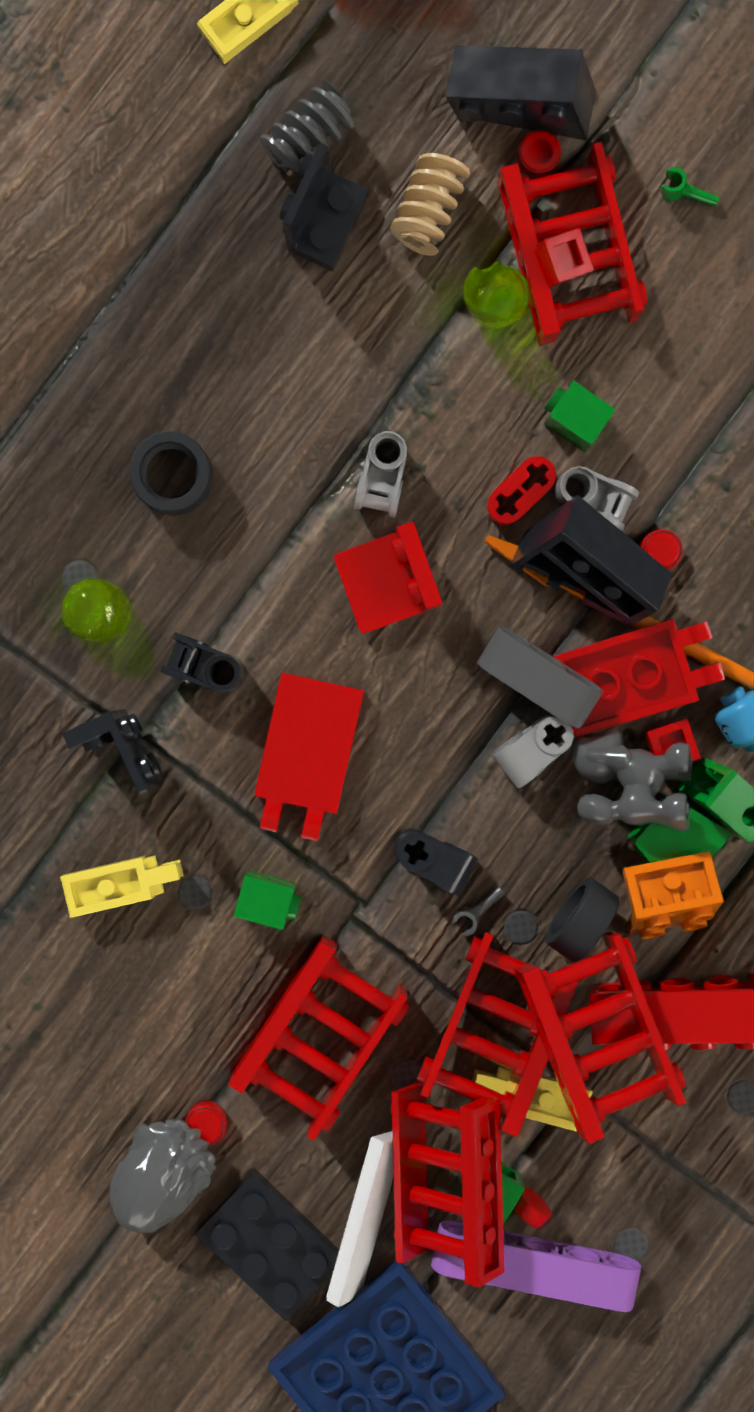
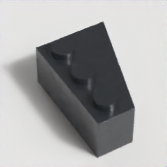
(523, 88)
(595, 559)

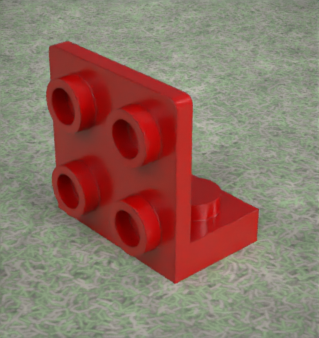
(388, 579)

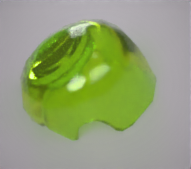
(496, 295)
(96, 610)

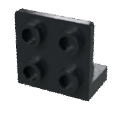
(321, 212)
(126, 733)

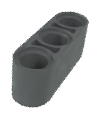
(540, 677)

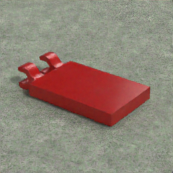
(641, 673)
(307, 750)

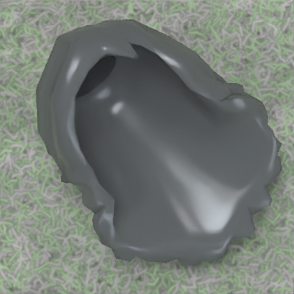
(160, 1175)

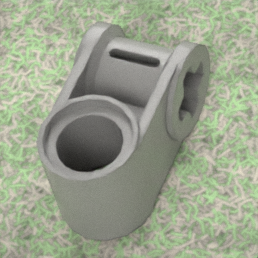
(382, 477)
(604, 494)
(526, 753)

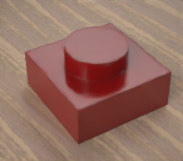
(564, 257)
(664, 736)

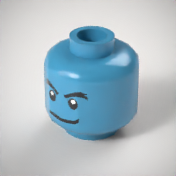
(737, 718)

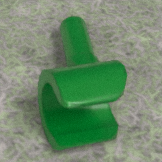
(685, 189)

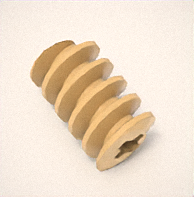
(426, 200)

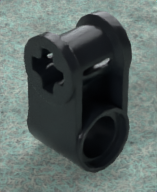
(197, 662)
(441, 862)

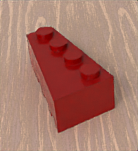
(685, 1012)

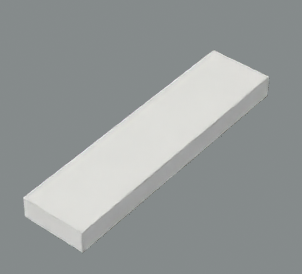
(363, 1221)

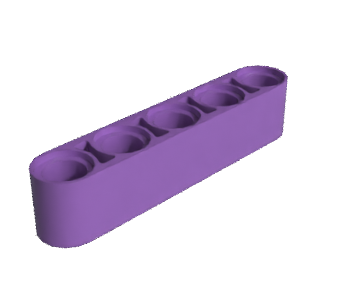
(554, 1270)

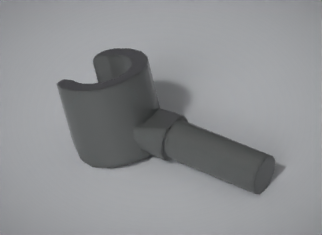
(477, 910)

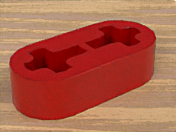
(528, 498)

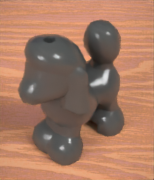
(640, 774)

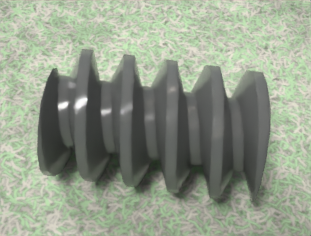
(308, 127)

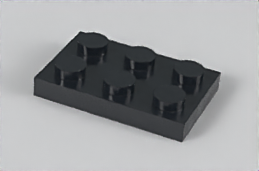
(269, 1244)

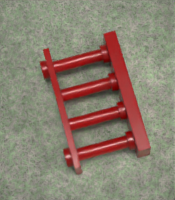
(527, 232)
(557, 1028)
(278, 1035)
(525, 1065)
(481, 1182)

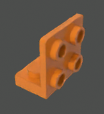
(672, 894)

